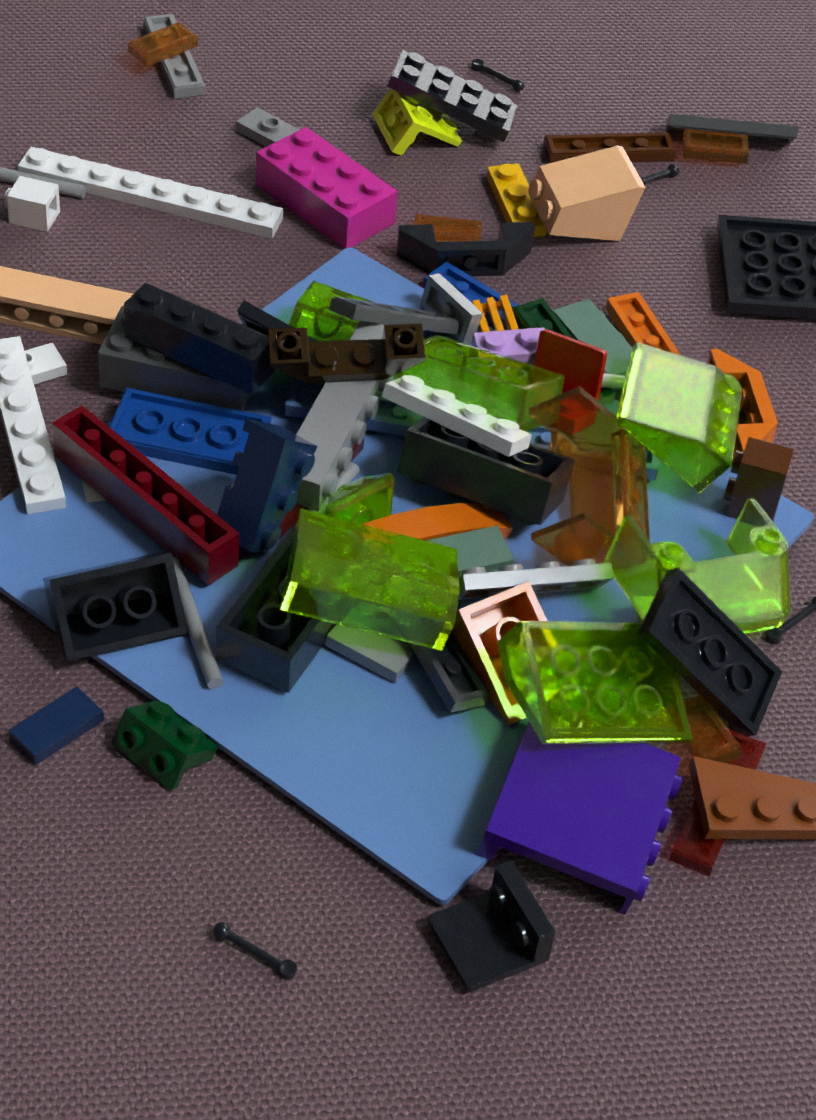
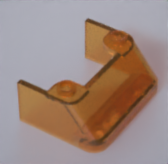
(604, 480)

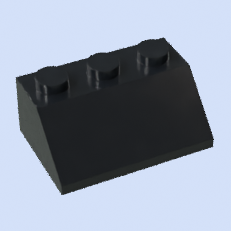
(116, 605)

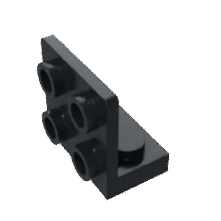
(494, 931)

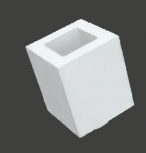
(32, 203)

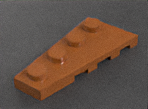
(751, 802)

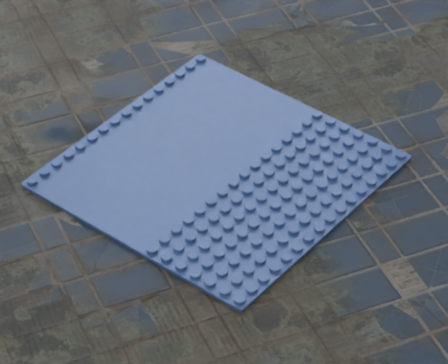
(346, 742)

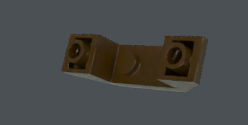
(346, 359)

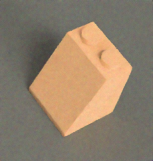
(587, 194)

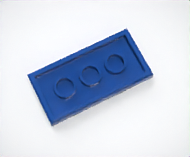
(182, 429)

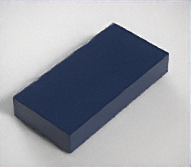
(56, 725)

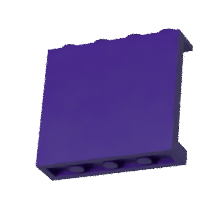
(586, 810)

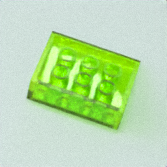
(681, 412)
(372, 580)
(593, 684)

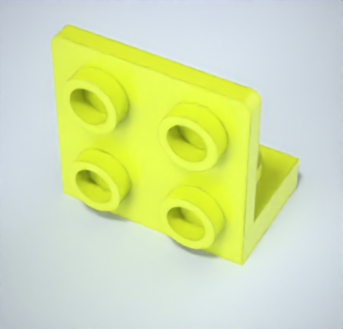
(403, 118)

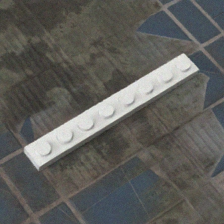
(156, 193)

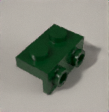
(161, 742)

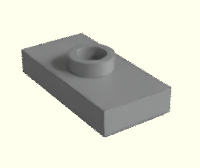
(263, 127)

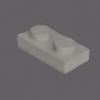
(446, 299)

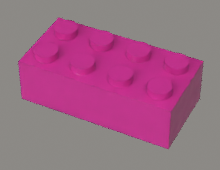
(326, 187)

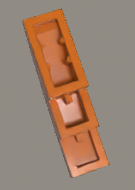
(442, 521)

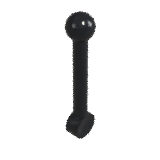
(478, 65)
(672, 170)
(774, 635)
(286, 968)

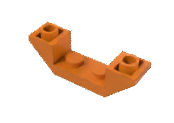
(755, 401)

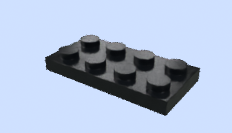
(453, 95)
(710, 652)

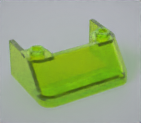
(746, 587)

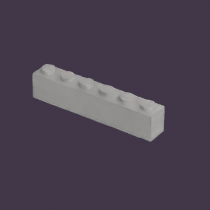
(337, 424)

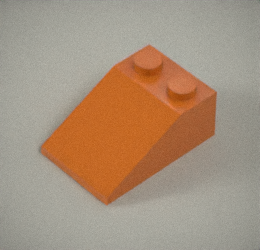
(480, 628)

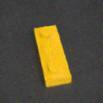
(512, 195)

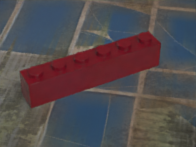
(146, 495)

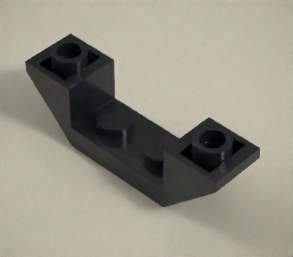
(476, 258)

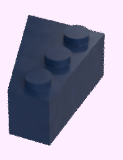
(265, 483)

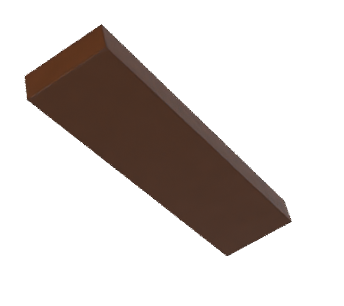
(638, 146)

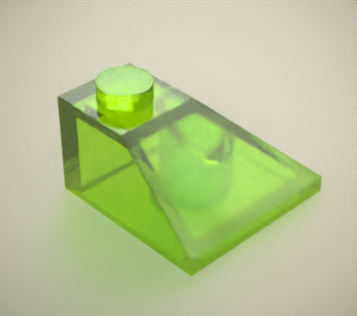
(363, 499)

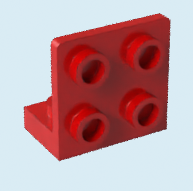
(577, 361)

